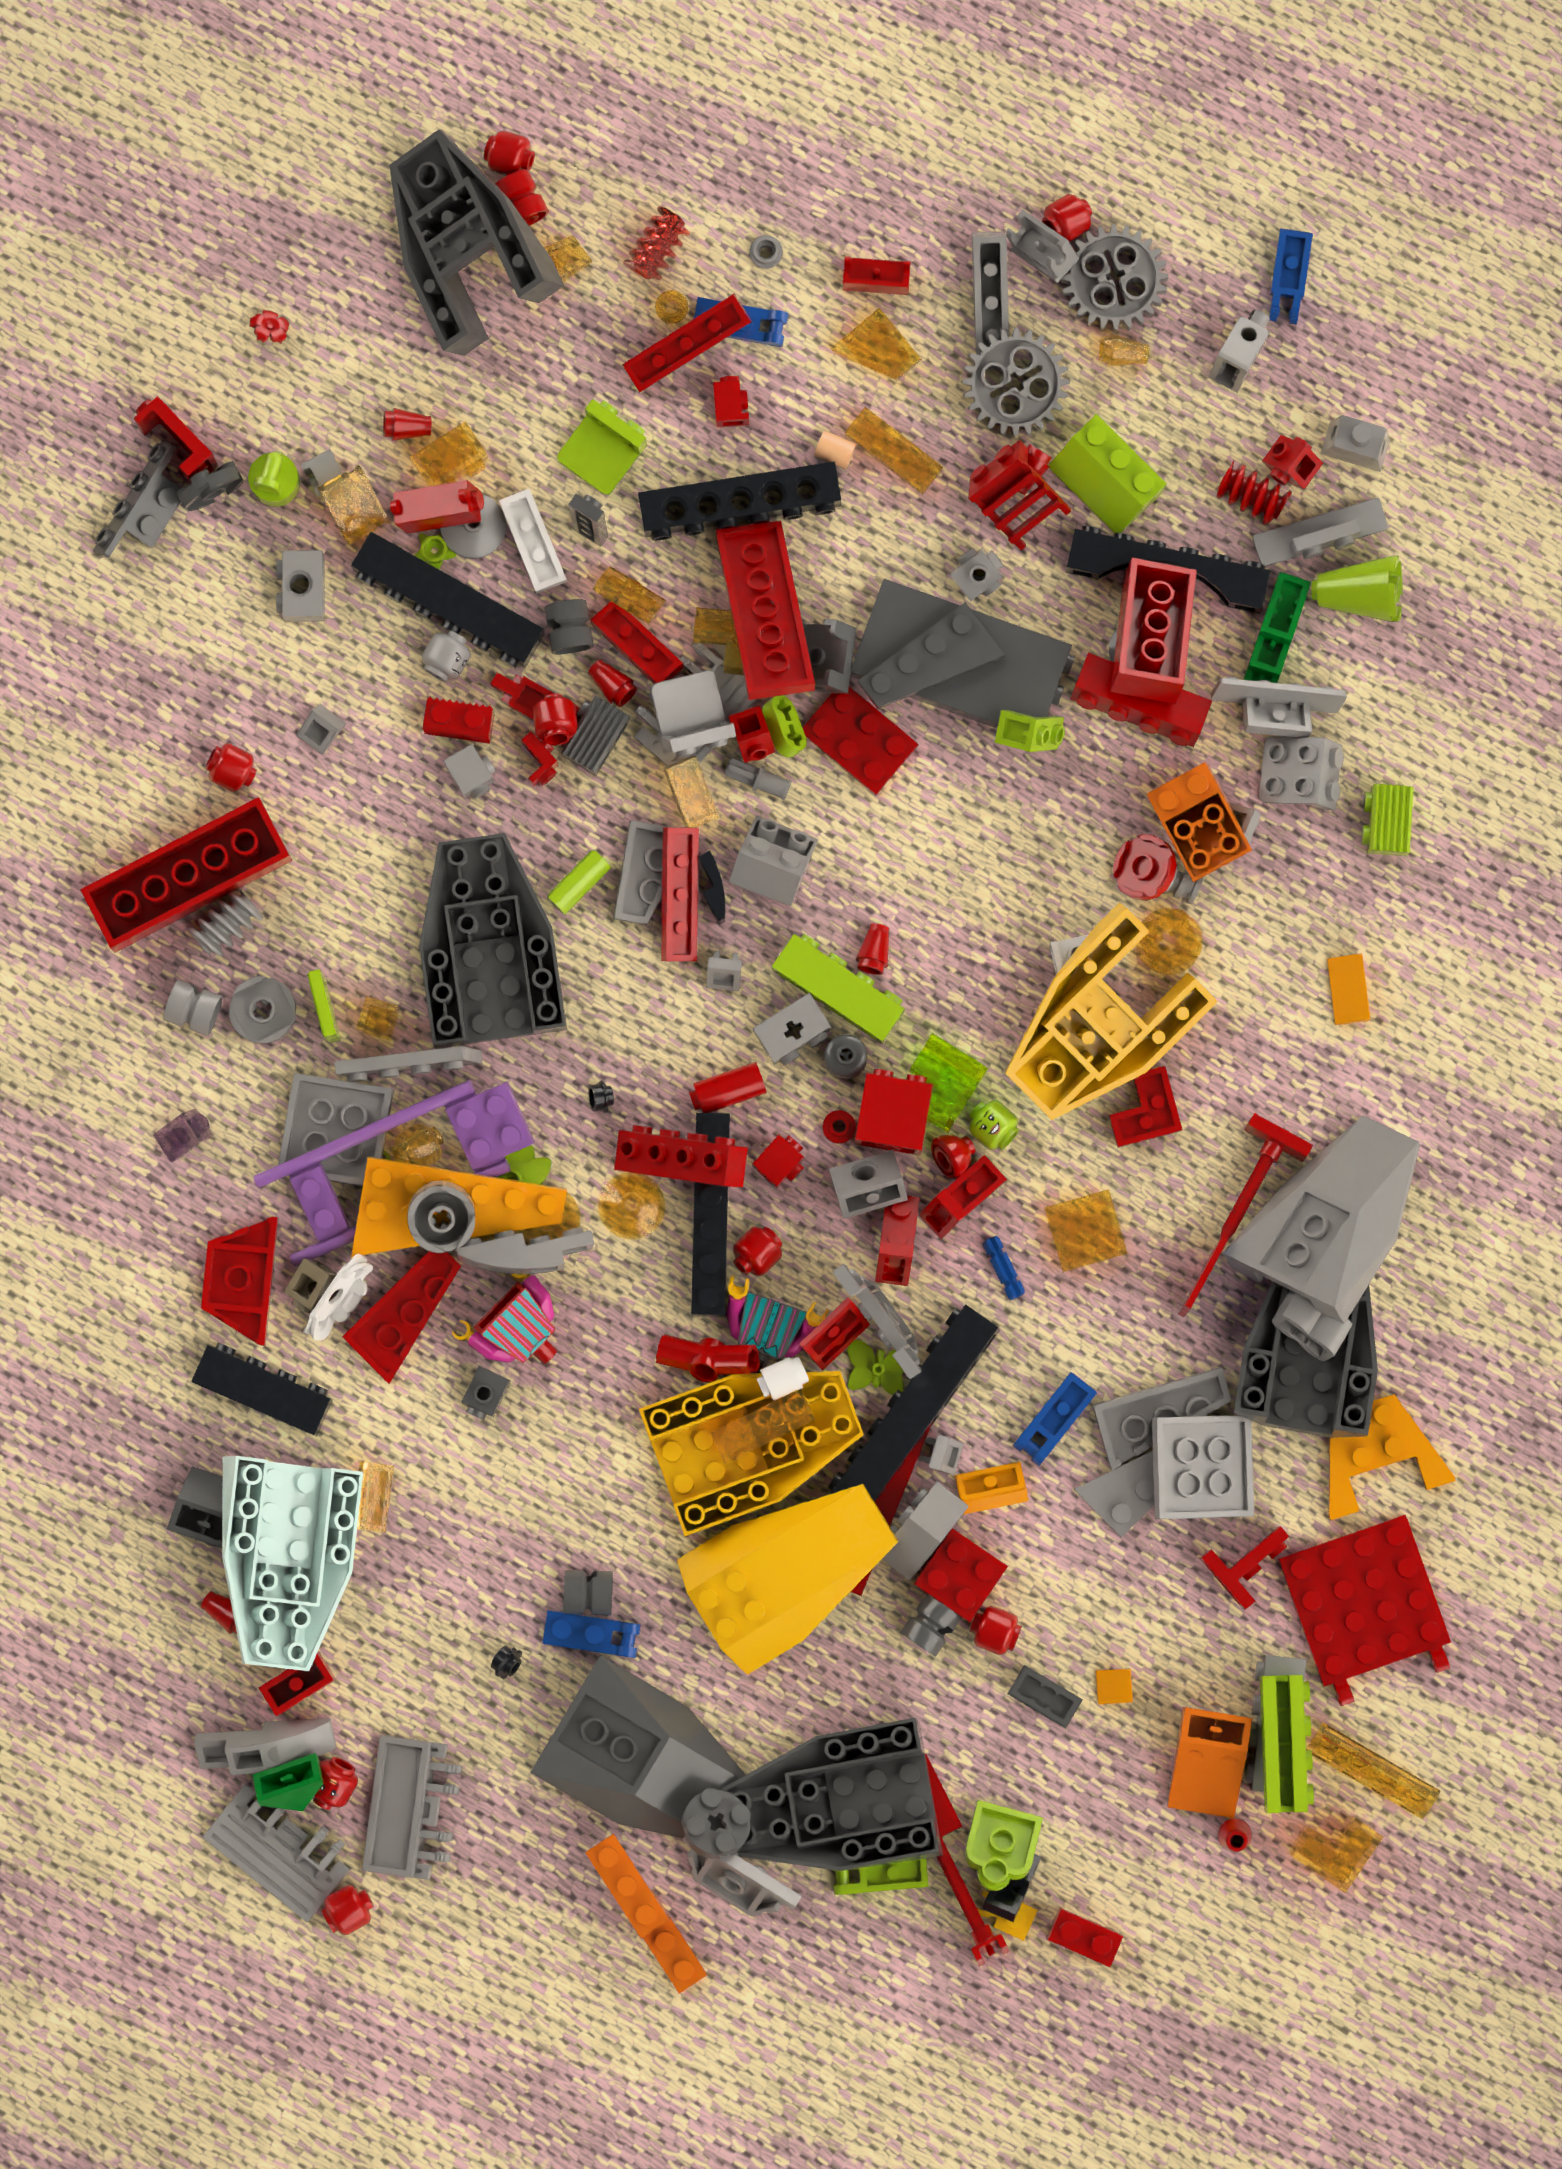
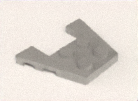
(877, 1306)

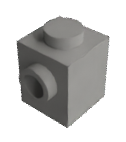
(470, 772)

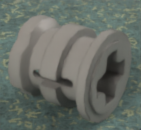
(1184, 886)

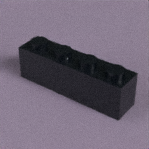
(262, 1390)

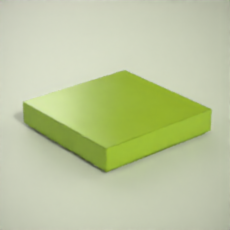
(323, 1006)

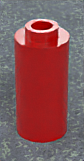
(728, 1088)

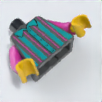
(768, 1323)

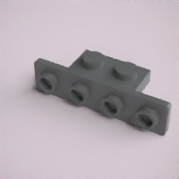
(147, 505)

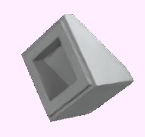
(320, 728)

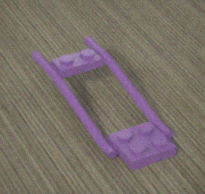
(484, 1122)

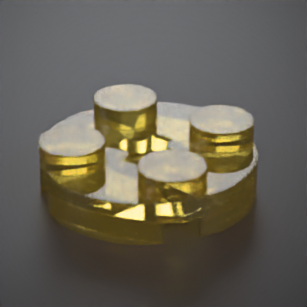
(1187, 947)

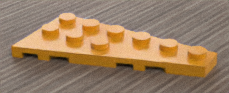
(497, 1202)

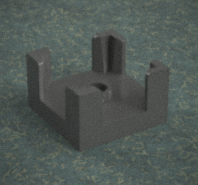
(830, 654)

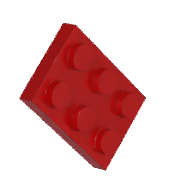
(859, 739)

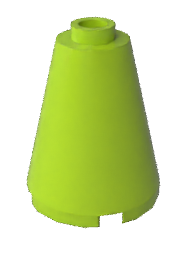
(1363, 589)

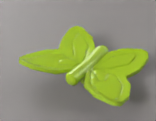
(872, 1369)

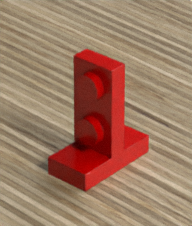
(962, 1197)
(897, 1242)
(1246, 1566)

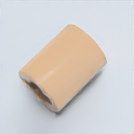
(836, 449)

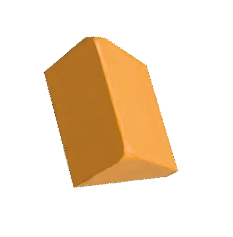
(1114, 1686)

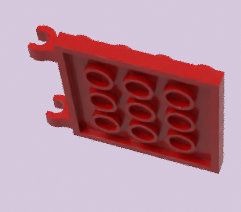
(1365, 1603)

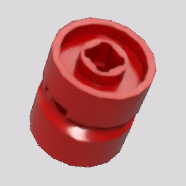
(520, 190)

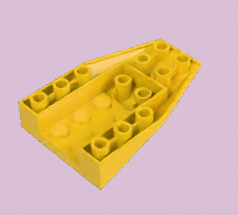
(714, 1492)

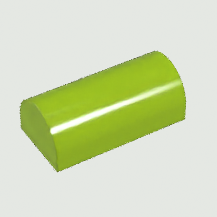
(578, 881)

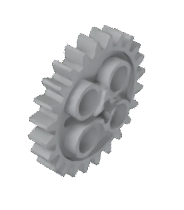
(1142, 271)
(1030, 408)

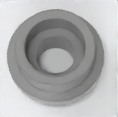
(770, 242)

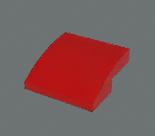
(834, 1334)

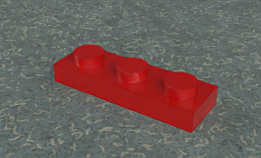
(636, 643)

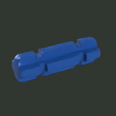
(1003, 1267)

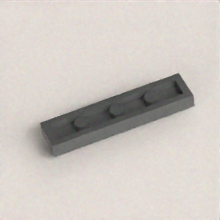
(588, 518)

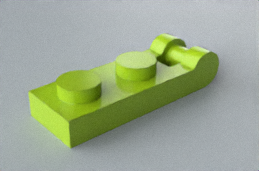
(884, 1878)

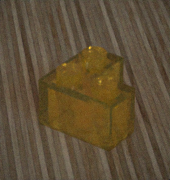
(1337, 1861)

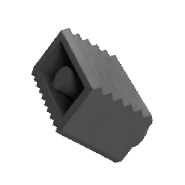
(595, 735)

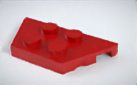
(241, 1277)

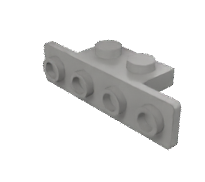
(1320, 532)
(1277, 707)

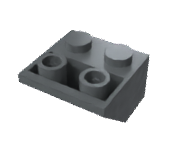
(199, 1508)

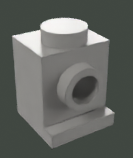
(323, 467)

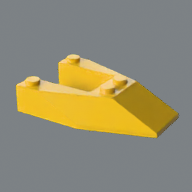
(1087, 1036)

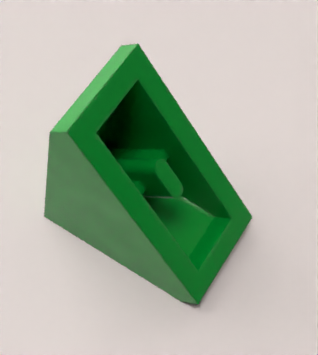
(289, 1784)

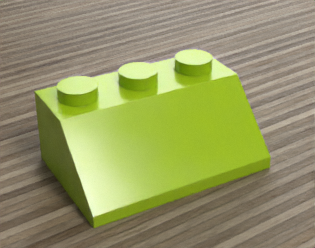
(1107, 475)

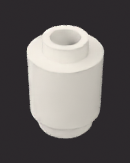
(782, 1378)

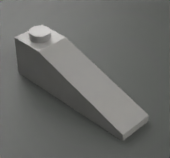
(989, 286)

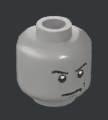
(446, 656)

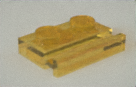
(353, 504)

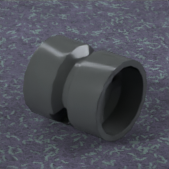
(569, 626)
(588, 1592)
(931, 1625)

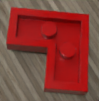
(1157, 1113)

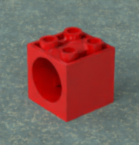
(893, 1112)

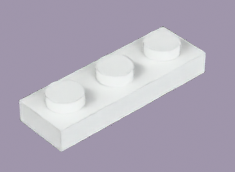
(532, 541)

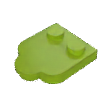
(1001, 1844)

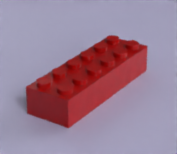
(186, 875)

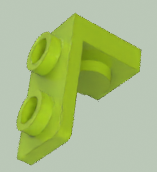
(1029, 732)

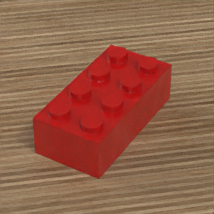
(1153, 630)

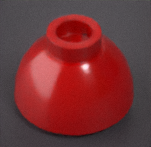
(952, 1154)

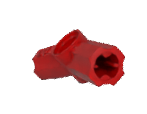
(707, 1357)

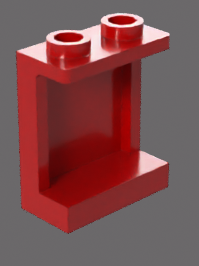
(156, 412)

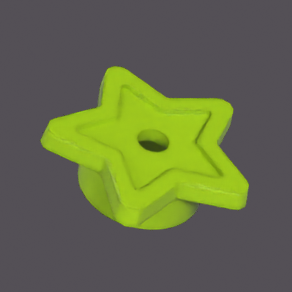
(427, 543)

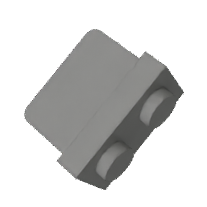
(690, 713)
(1301, 771)

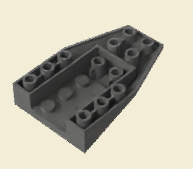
(487, 948)
(634, 1753)
(843, 1801)

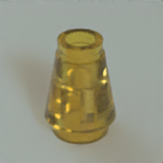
(1122, 351)

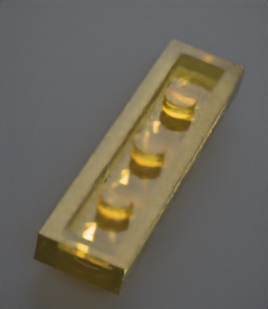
(1373, 1770)

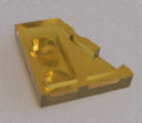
(878, 347)

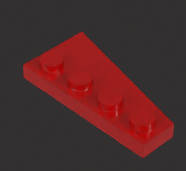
(398, 1317)

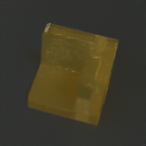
(378, 1018)

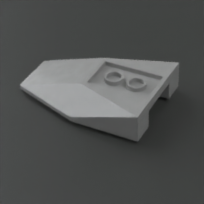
(1332, 1219)

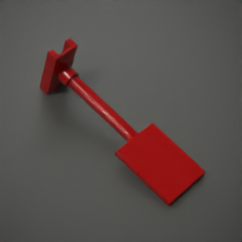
(1276, 1141)
(948, 1823)

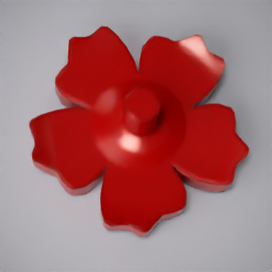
(270, 326)

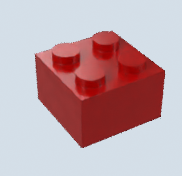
(960, 1575)

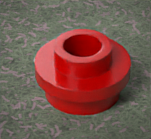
(844, 1136)

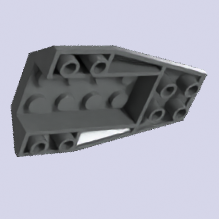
(1299, 1393)

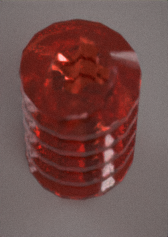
(657, 244)

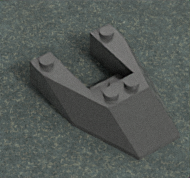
(448, 220)

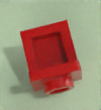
(542, 753)

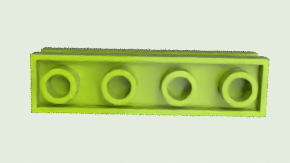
(838, 988)
(1285, 1743)

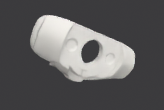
(351, 1289)

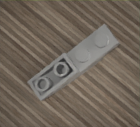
(511, 1255)
(266, 1748)

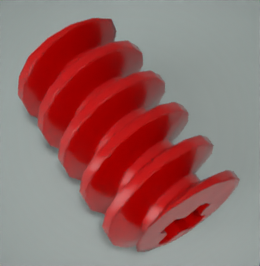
(1252, 493)

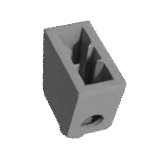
(1240, 350)
(1356, 442)

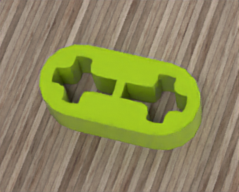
(784, 726)

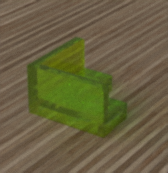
(953, 1077)

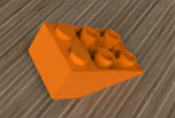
(1199, 821)
(1209, 1762)

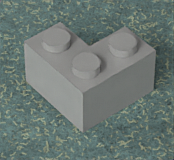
(923, 1528)

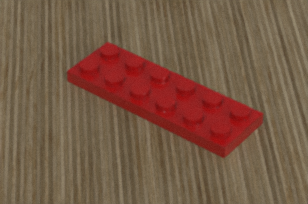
(765, 610)

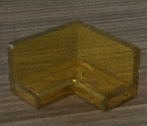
(717, 627)

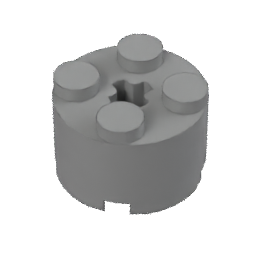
(448, 1234)

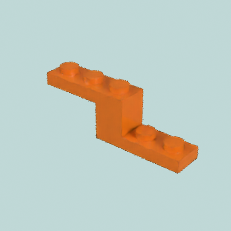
(646, 1913)

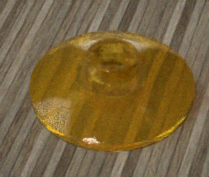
(631, 1223)

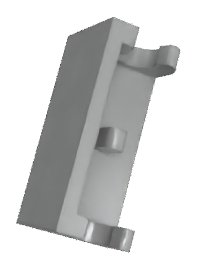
(1042, 247)

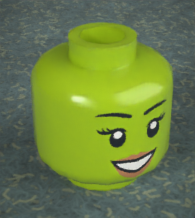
(993, 1125)

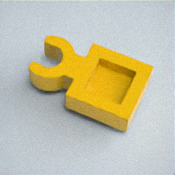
(1021, 1924)

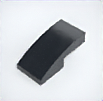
(715, 895)
(1008, 1900)

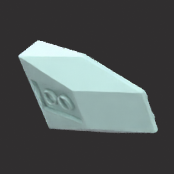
(286, 1554)

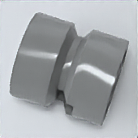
(192, 1007)

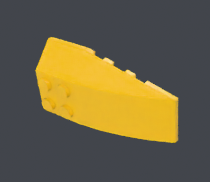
(784, 1572)

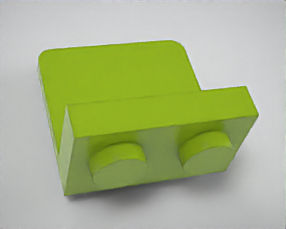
(603, 447)

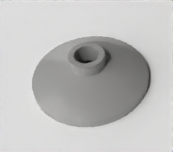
(478, 541)

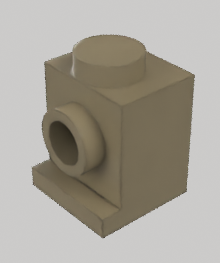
(305, 1277)

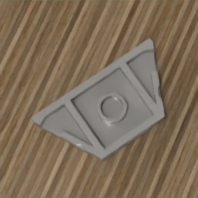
(741, 1883)

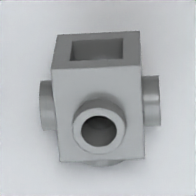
(975, 585)

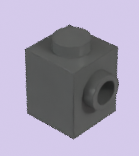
(485, 1393)

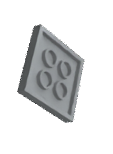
(328, 1110)
(1202, 1467)

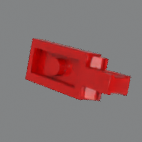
(521, 693)

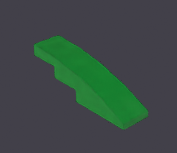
(1277, 628)

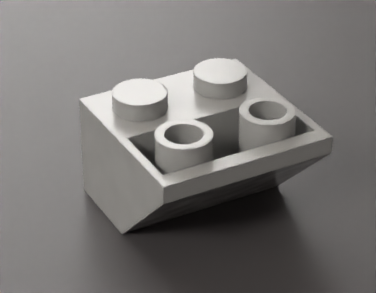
(773, 860)

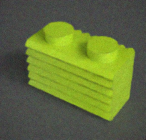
(1388, 819)

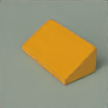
(1348, 989)
(992, 1487)

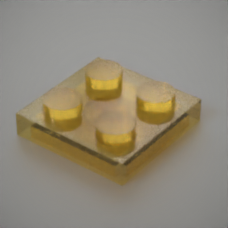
(1085, 1230)

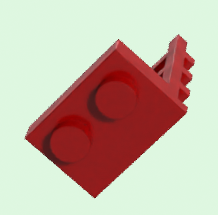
(1002, 479)

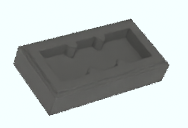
(1044, 1696)

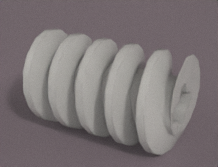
(225, 923)

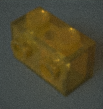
(450, 457)

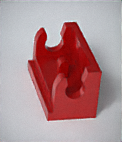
(876, 276)

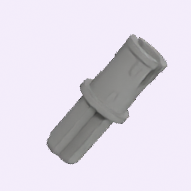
(758, 778)

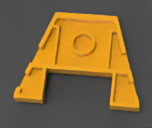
(1390, 1439)

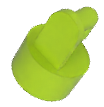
(274, 479)

